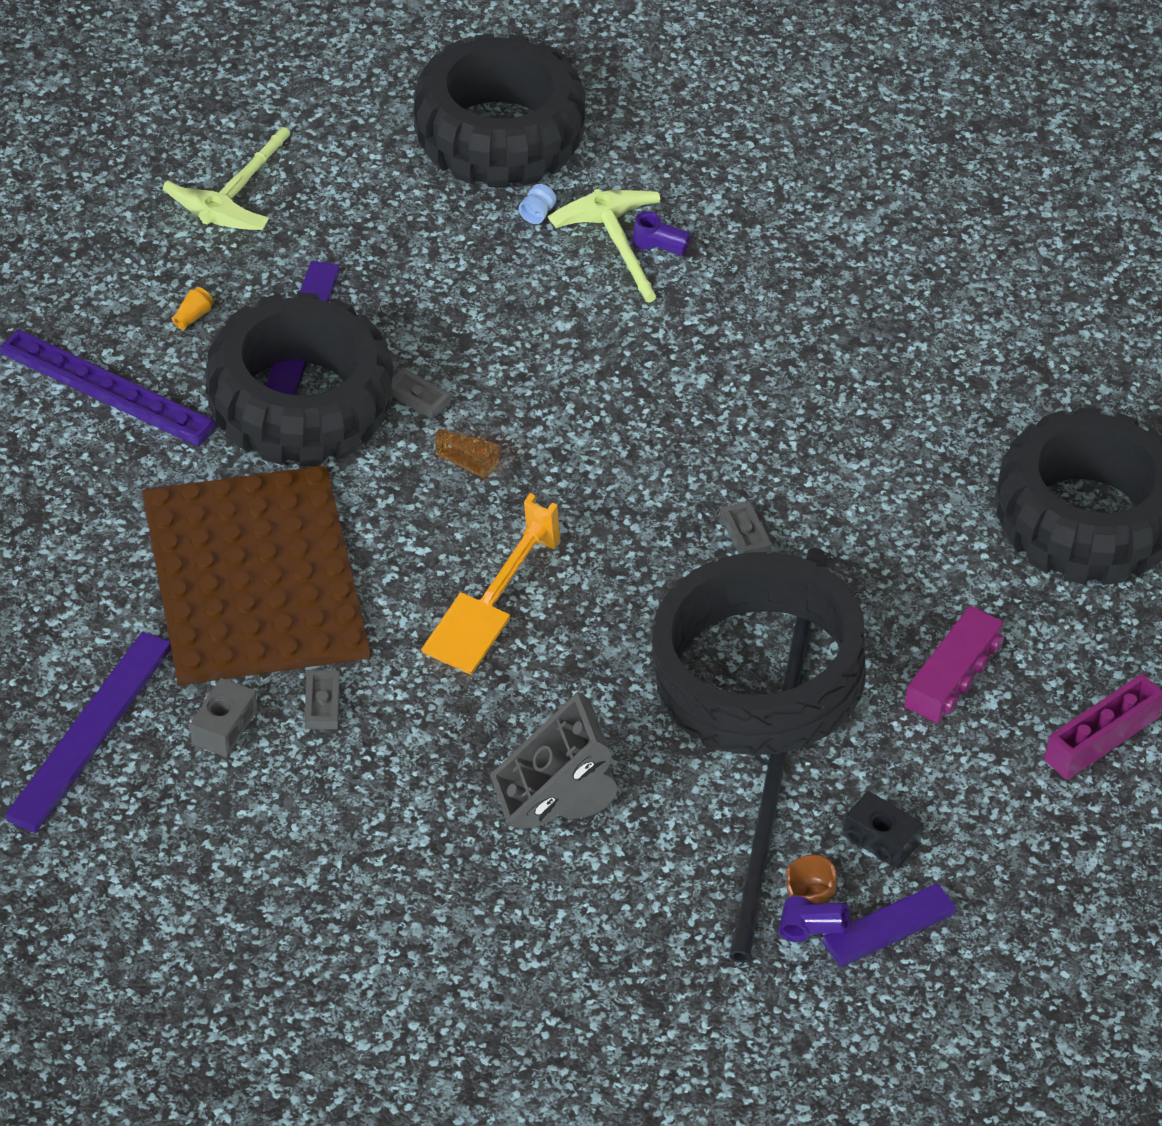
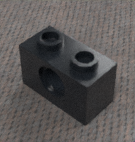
(882, 829)

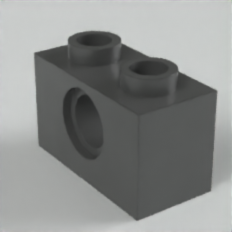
(222, 717)

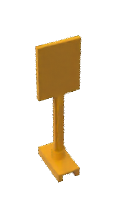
(474, 624)

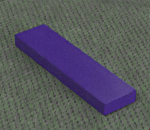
(889, 924)

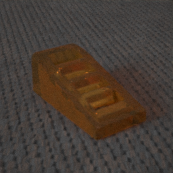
(475, 455)

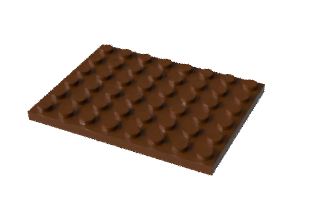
(254, 575)

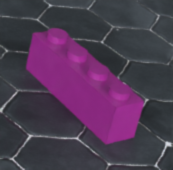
(954, 664)
(1103, 726)

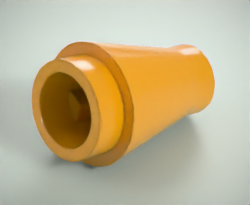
(194, 306)

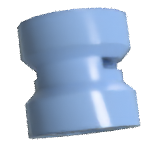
(537, 203)

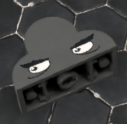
(558, 770)

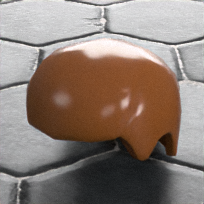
(812, 878)

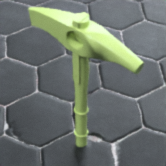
(219, 207)
(606, 208)

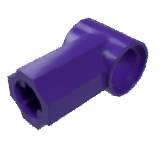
(652, 233)
(803, 918)

